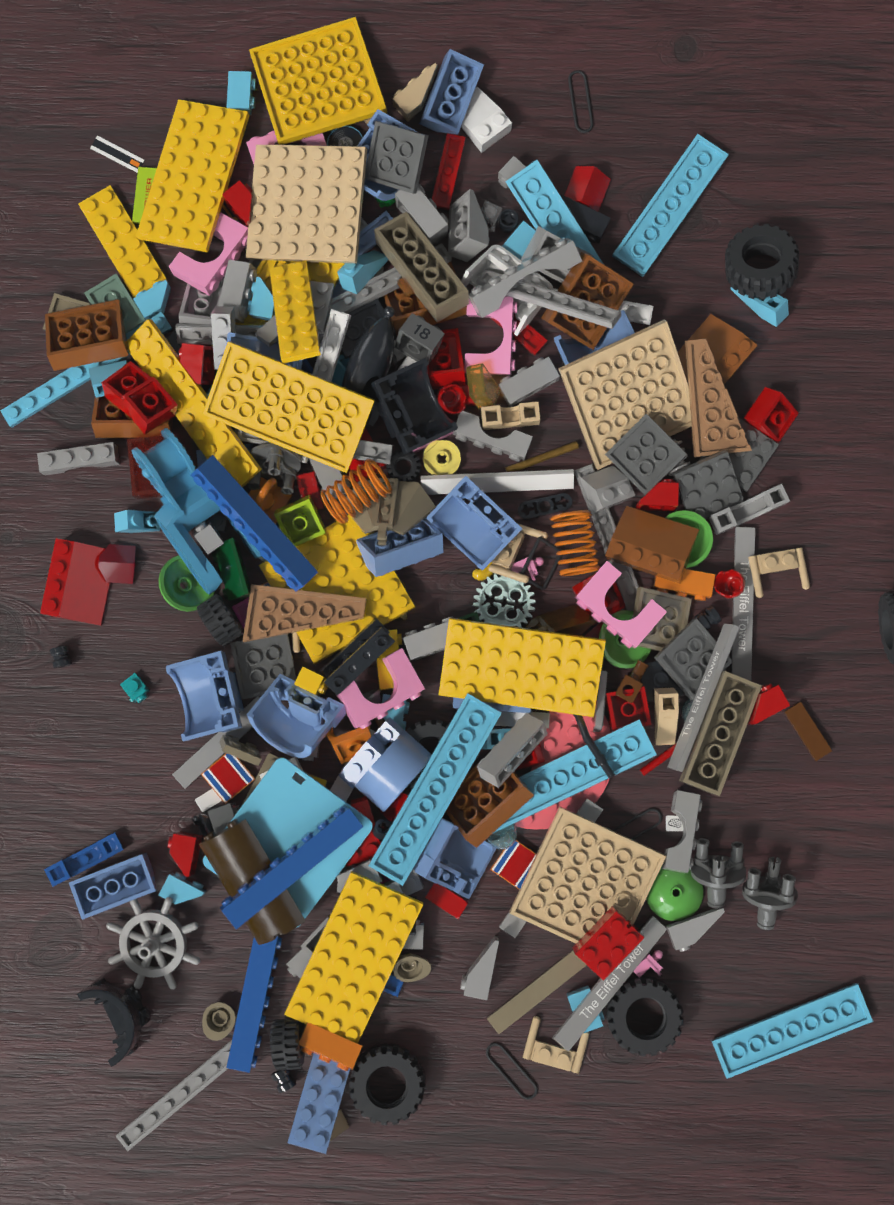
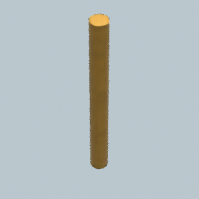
(542, 457)

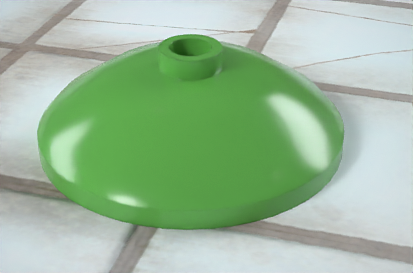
(704, 539)
(171, 576)
(616, 651)
(674, 907)

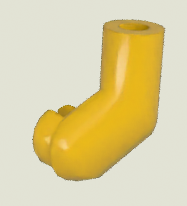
(480, 574)

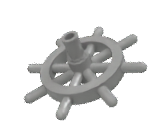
(153, 943)

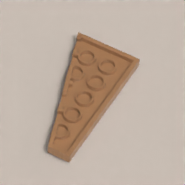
(711, 408)
(284, 611)

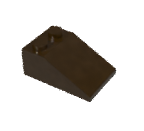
(567, 620)

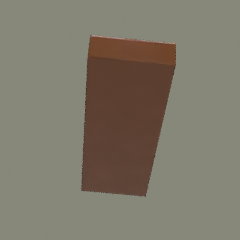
(807, 731)

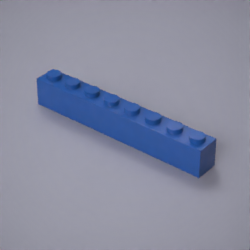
(254, 523)
(291, 867)
(252, 1005)

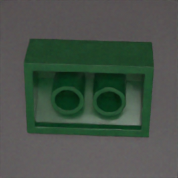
(232, 571)

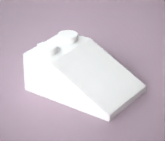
(485, 121)

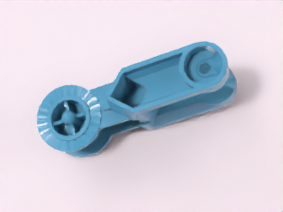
(184, 505)

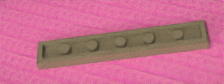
(535, 992)

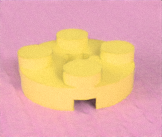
(441, 448)

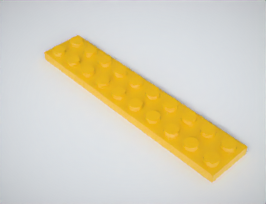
(212, 437)

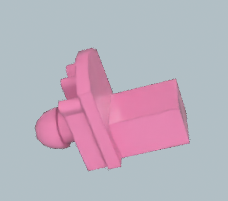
(518, 566)
(649, 961)

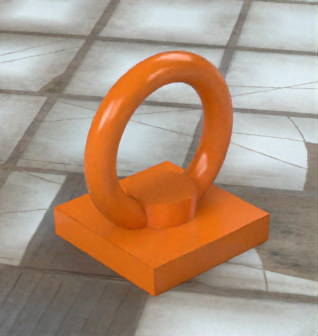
(270, 497)
(349, 743)

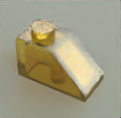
(482, 386)

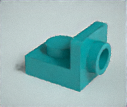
(135, 688)

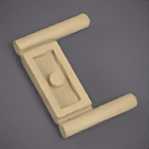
(504, 560)
(778, 562)
(552, 1054)

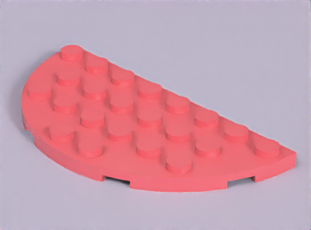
(562, 738)

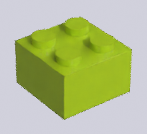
(300, 521)

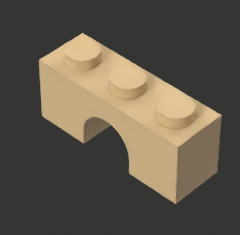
(522, 415)

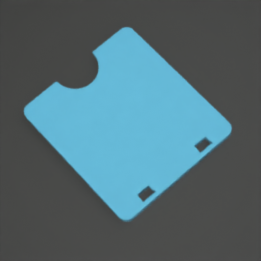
(284, 812)

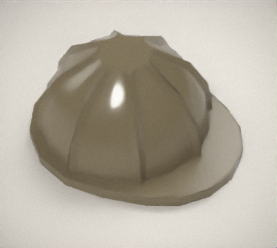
(411, 968)
(218, 1021)

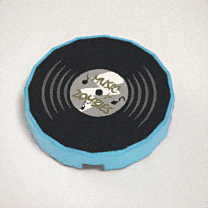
(344, 137)

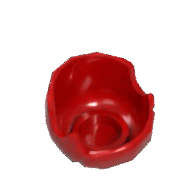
(452, 398)
(729, 583)

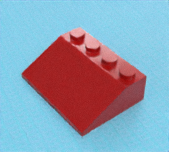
(75, 583)

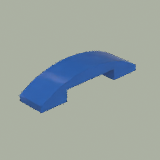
(83, 859)

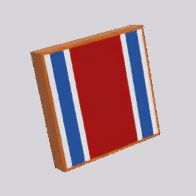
(228, 777)
(514, 864)

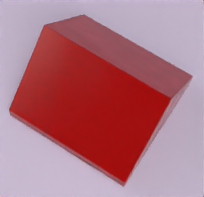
(588, 186)

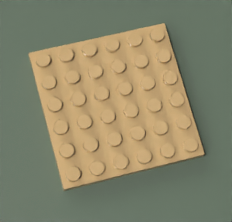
(306, 203)
(623, 384)
(582, 875)

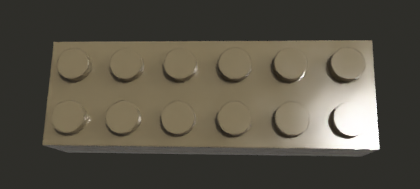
(421, 266)
(720, 733)

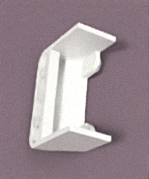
(498, 260)

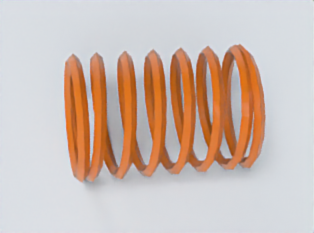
(382, 490)
(581, 516)

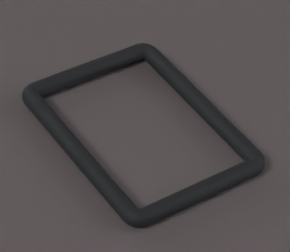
(530, 557)

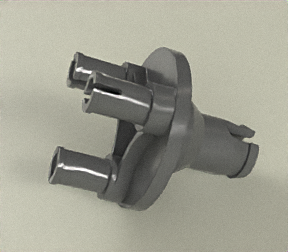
(275, 463)
(718, 871)
(769, 893)

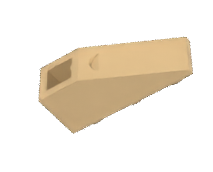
(412, 98)
(666, 716)

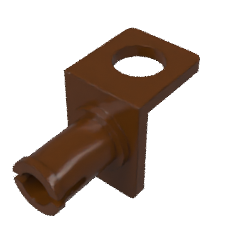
(633, 680)

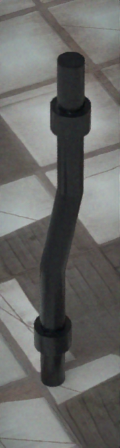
(601, 759)

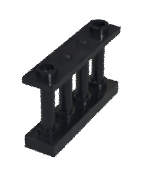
(356, 656)

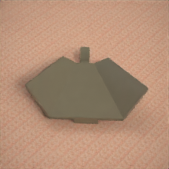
(397, 512)

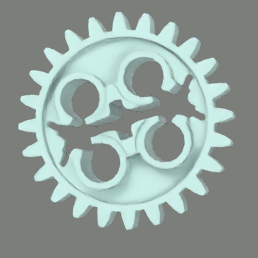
(507, 586)

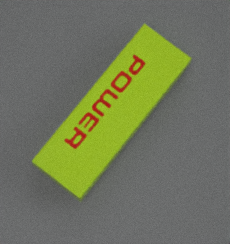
(143, 185)

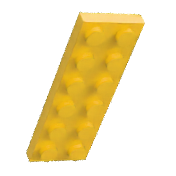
(120, 241)
(294, 312)

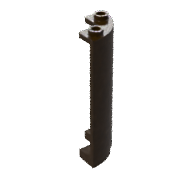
(236, 860)

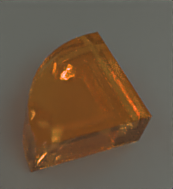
(405, 288)

